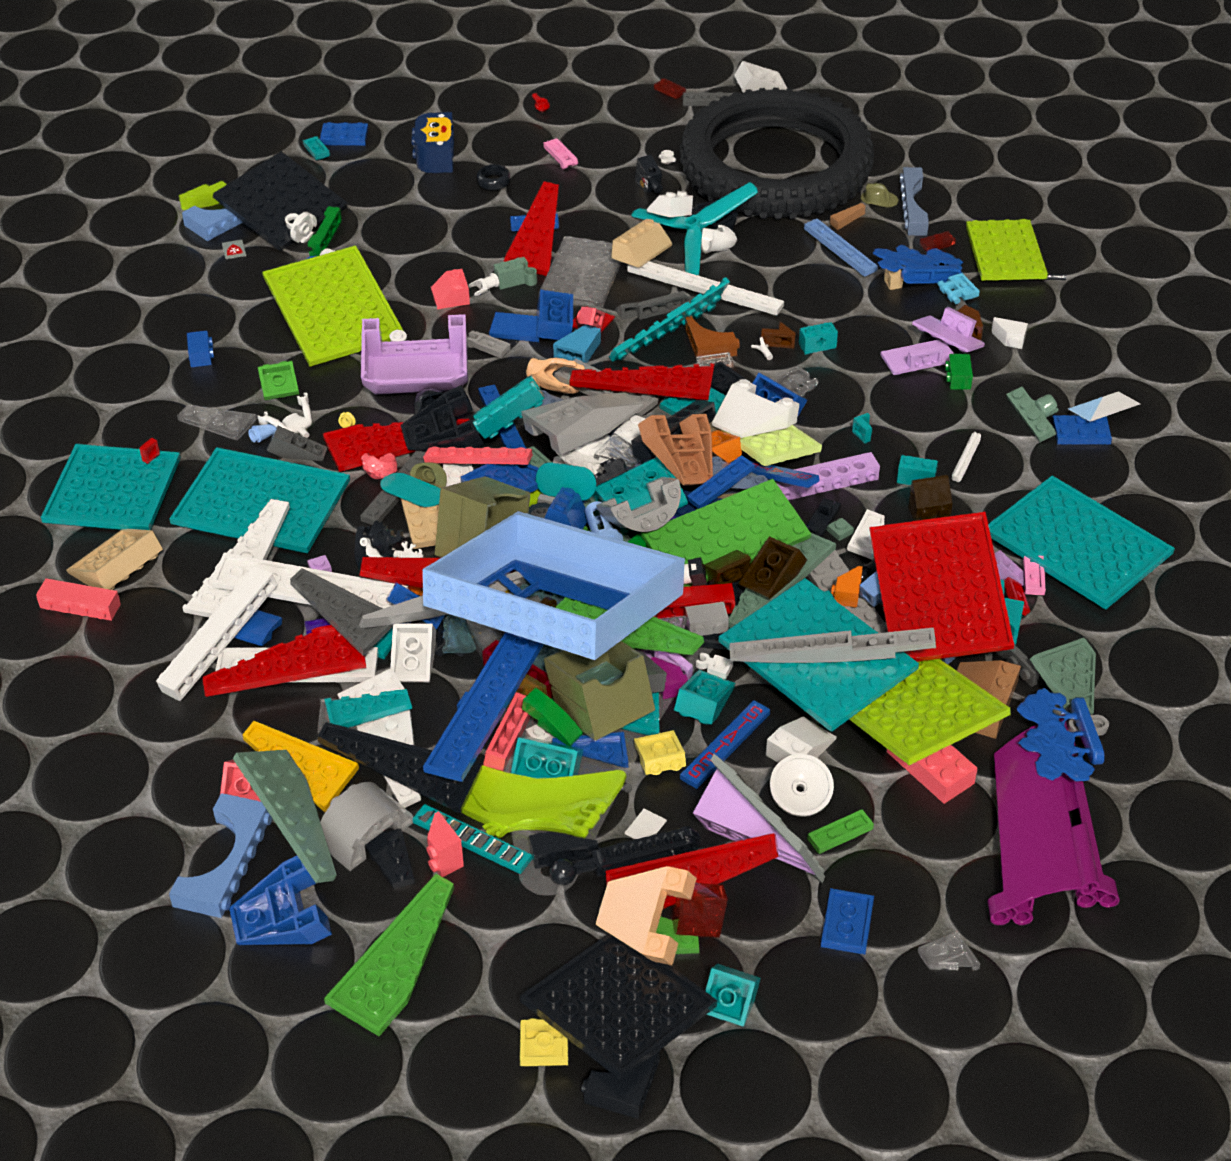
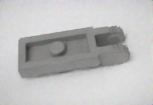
(488, 344)

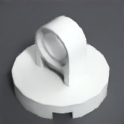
(302, 227)

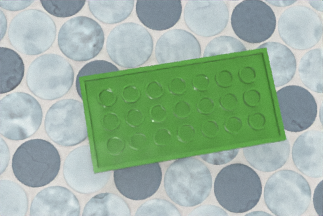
(731, 524)

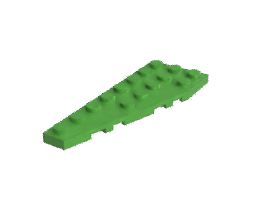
(652, 635)
(387, 972)

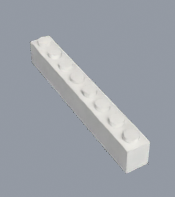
(216, 633)

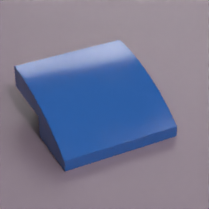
(259, 628)

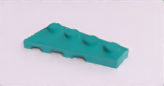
(356, 711)

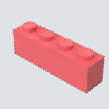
(78, 599)
(506, 736)

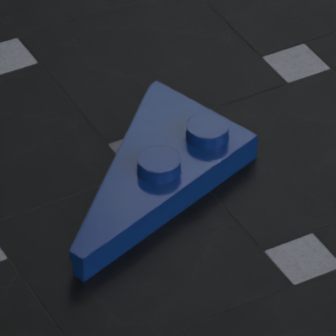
(606, 749)

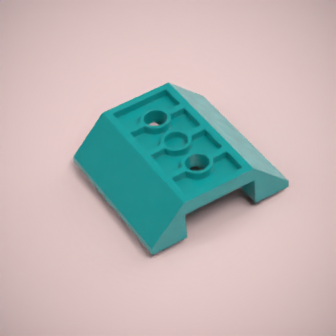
(633, 486)

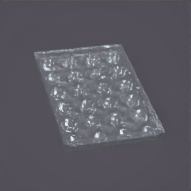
(583, 270)

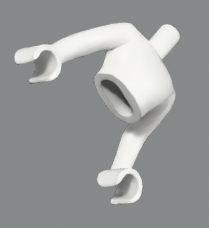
(292, 422)

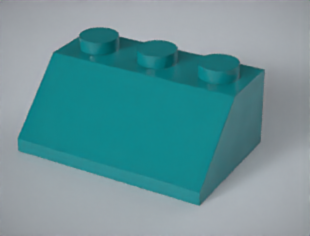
(545, 759)

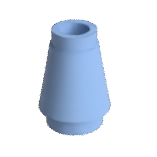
(261, 432)

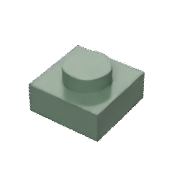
(840, 529)

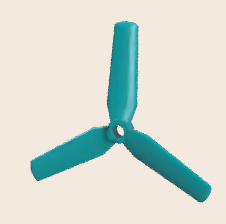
(702, 219)

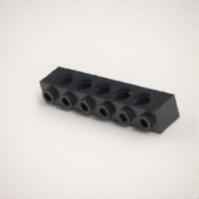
(641, 450)

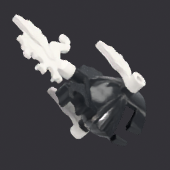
(379, 543)

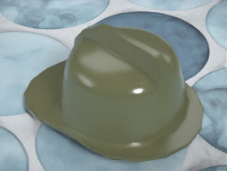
(878, 195)
(430, 473)

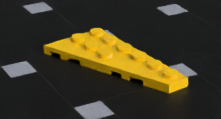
(324, 770)

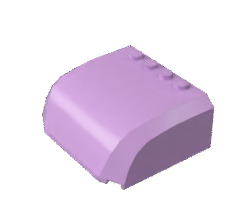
(414, 364)

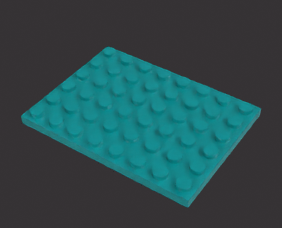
(239, 485)
(1079, 541)
(826, 689)

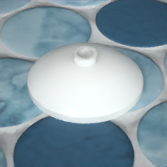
(805, 772)

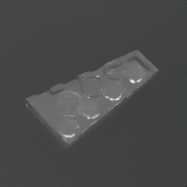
(223, 422)

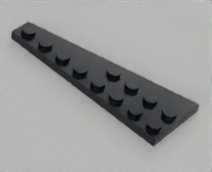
(400, 763)

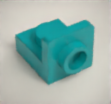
(862, 428)

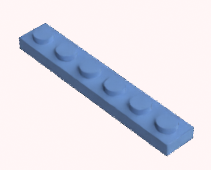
(840, 247)

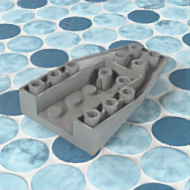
(580, 419)

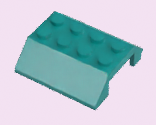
(508, 407)

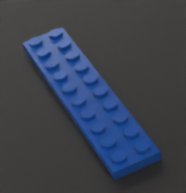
(482, 707)

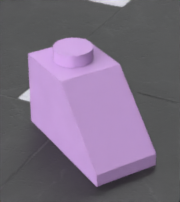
(1008, 568)

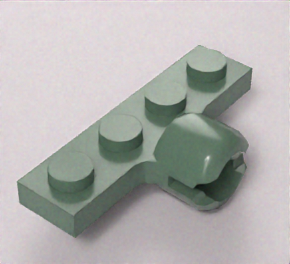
(1035, 412)

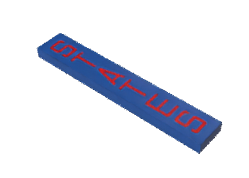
(786, 475)
(725, 744)

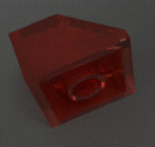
(701, 914)

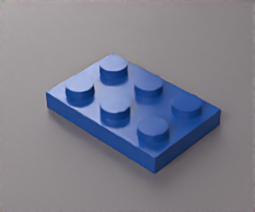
(344, 133)
(1081, 431)

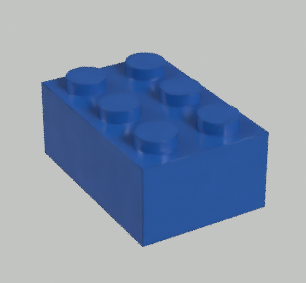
(554, 315)

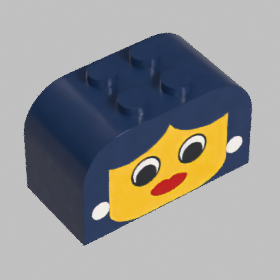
(433, 142)

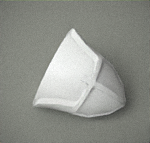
(717, 239)

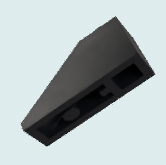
(551, 846)

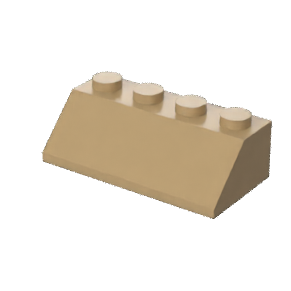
(641, 243)

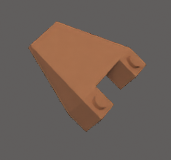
(684, 455)

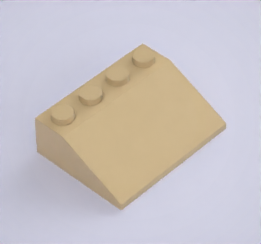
(116, 558)

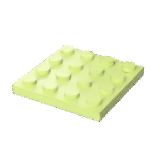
(779, 445)

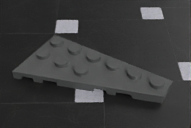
(340, 609)

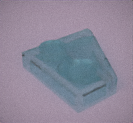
(457, 636)

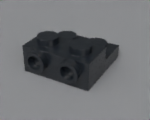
(609, 470)

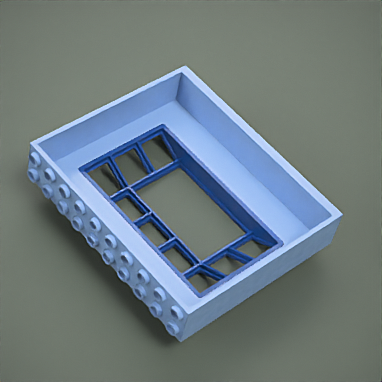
(559, 559)

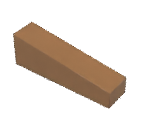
(847, 216)

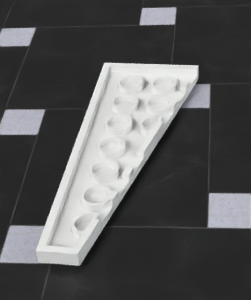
(254, 544)

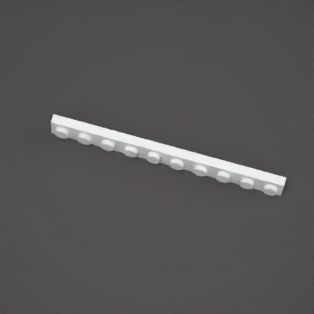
(702, 284)

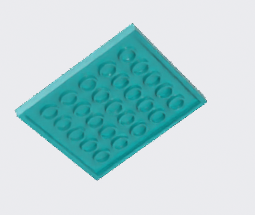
(110, 488)

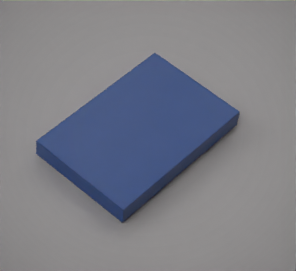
(514, 327)
(847, 921)

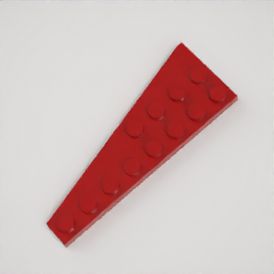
(537, 231)
(397, 569)

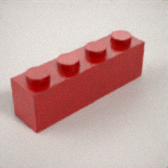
(698, 596)

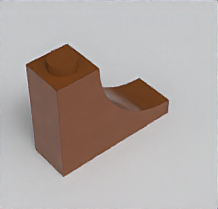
(709, 342)

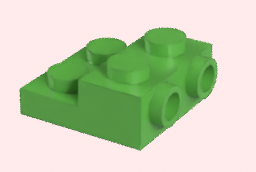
(278, 380)

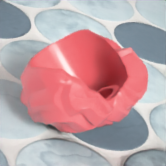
(379, 467)

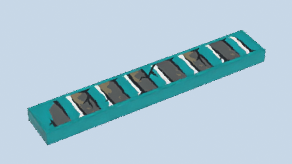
(478, 841)

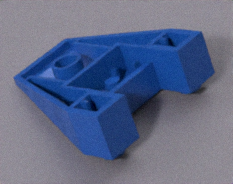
(275, 911)

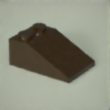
(773, 568)

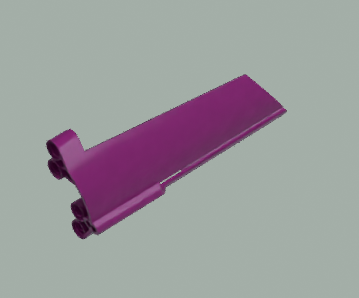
(1037, 839)

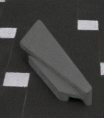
(653, 306)

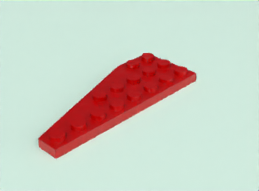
(352, 442)

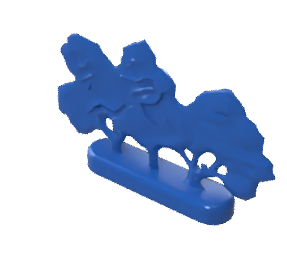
(918, 266)
(1054, 740)

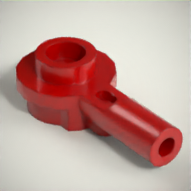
(541, 103)

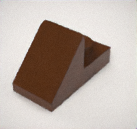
(779, 338)

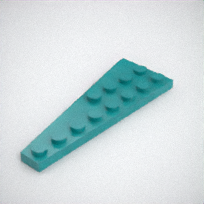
(674, 319)

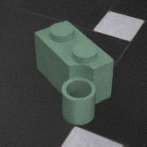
(515, 273)

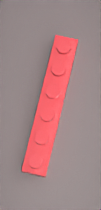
(478, 455)

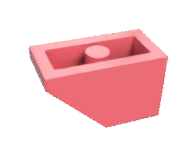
(590, 317)

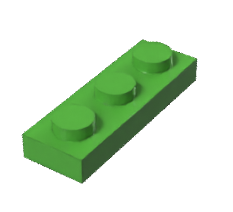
(840, 831)

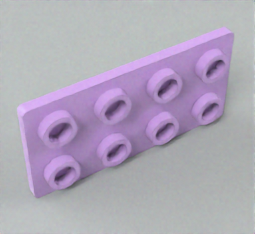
(954, 329)
(916, 356)

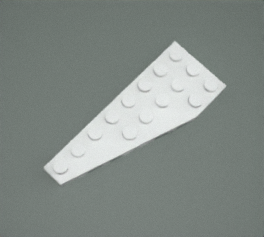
(394, 727)

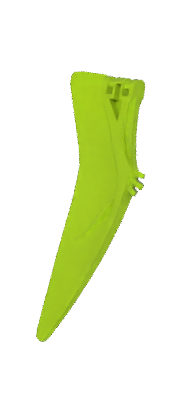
(558, 804)

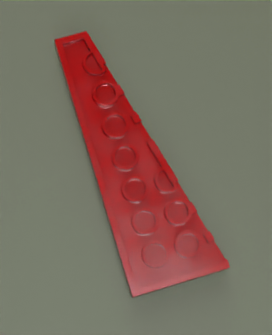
(655, 380)
(710, 864)

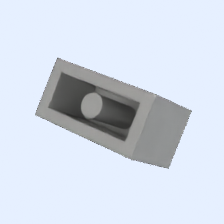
(707, 618)

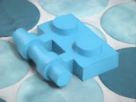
(962, 288)

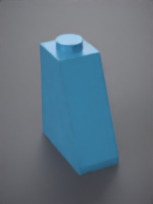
(578, 344)

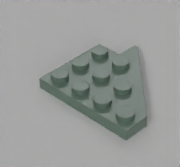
(1069, 671)

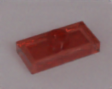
(669, 88)
(938, 241)

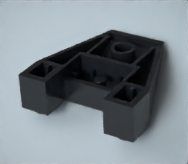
(439, 424)

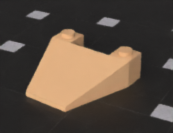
(634, 908)

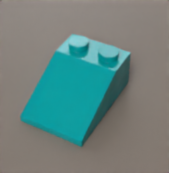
(703, 697)

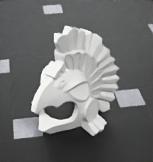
(584, 455)

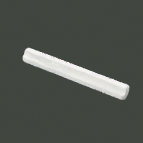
(966, 457)

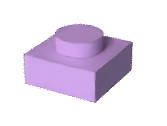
(320, 563)

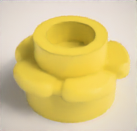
(346, 420)

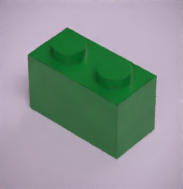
(959, 371)

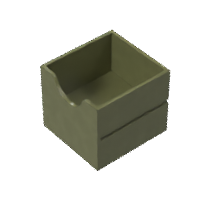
(473, 508)
(601, 707)

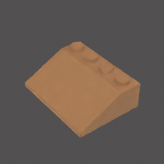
(996, 678)

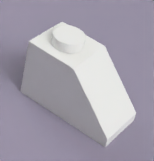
(1010, 332)

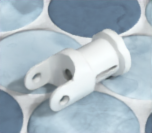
(485, 284)

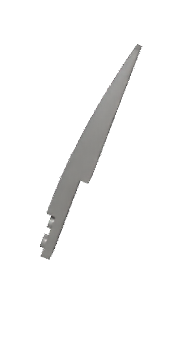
(414, 610)
(832, 647)

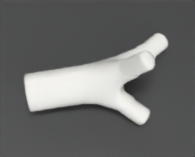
(764, 349)

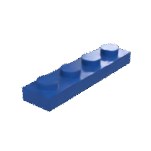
(720, 482)

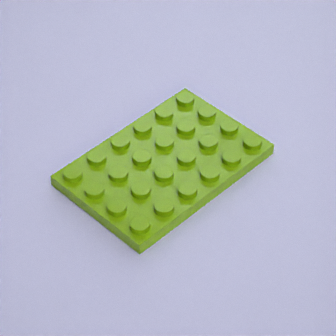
(1006, 250)

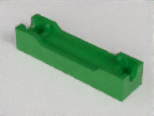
(326, 231)

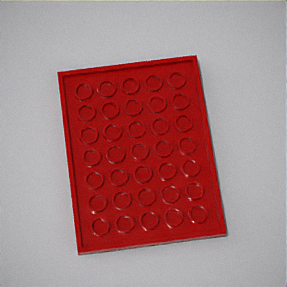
(943, 579)

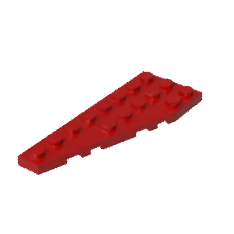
(305, 657)

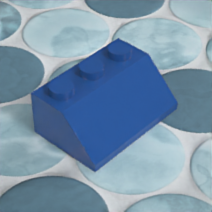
(774, 391)
(567, 509)

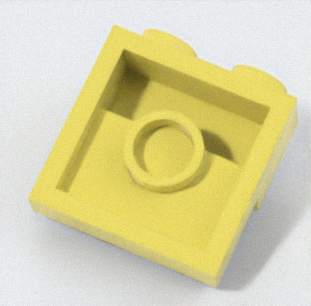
(660, 752)
(542, 1044)

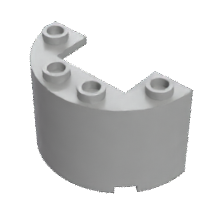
(665, 500)
(358, 818)

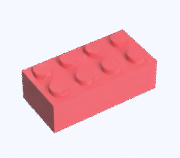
(943, 772)

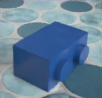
(199, 348)

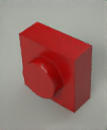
(149, 450)

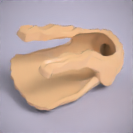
(543, 370)

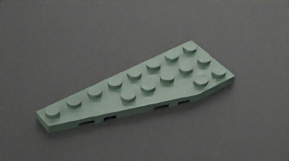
(814, 549)
(290, 803)

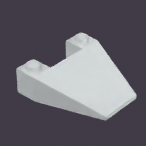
(749, 414)

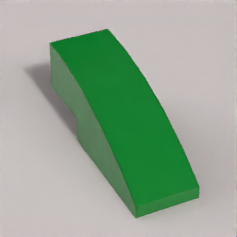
(551, 717)

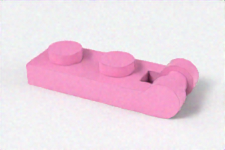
(560, 153)
(1033, 577)

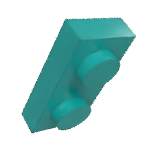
(316, 148)

